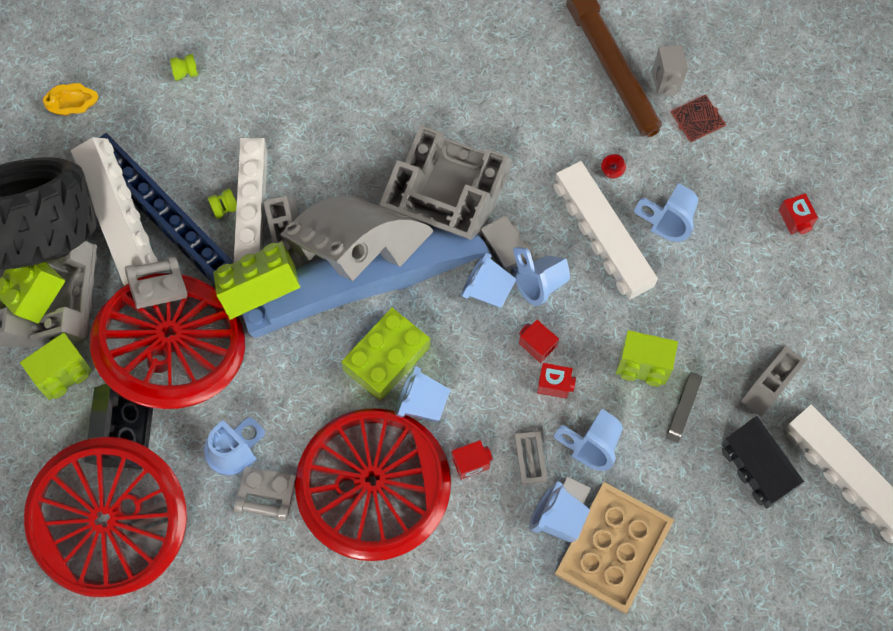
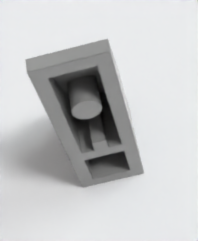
(279, 214)
(773, 381)

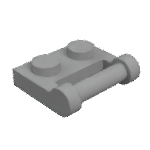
(156, 289)
(267, 485)

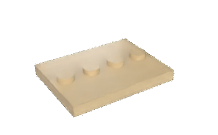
(614, 548)

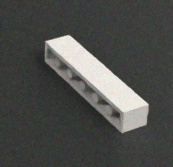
(250, 197)
(114, 206)
(605, 230)
(845, 467)

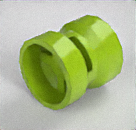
(182, 67)
(228, 202)

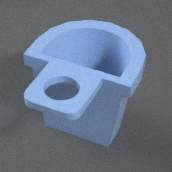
(676, 217)
(539, 277)
(488, 282)
(421, 397)
(597, 445)
(228, 450)
(559, 514)

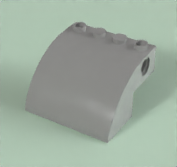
(447, 184)
(353, 233)
(68, 310)

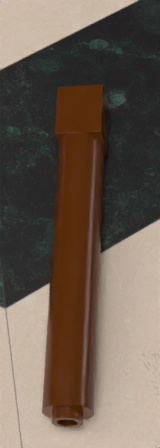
(587, 15)

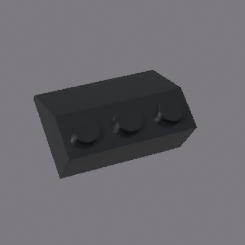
(117, 418)
(761, 463)

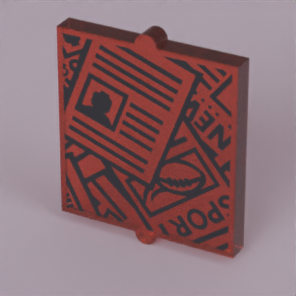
(698, 118)

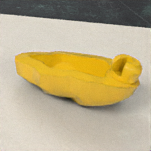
(70, 99)

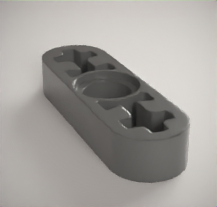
(685, 405)

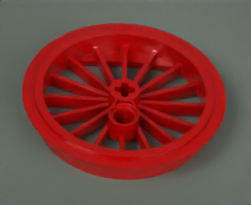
(156, 334)
(433, 468)
(42, 542)

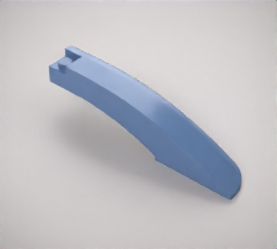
(326, 289)

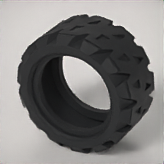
(42, 210)

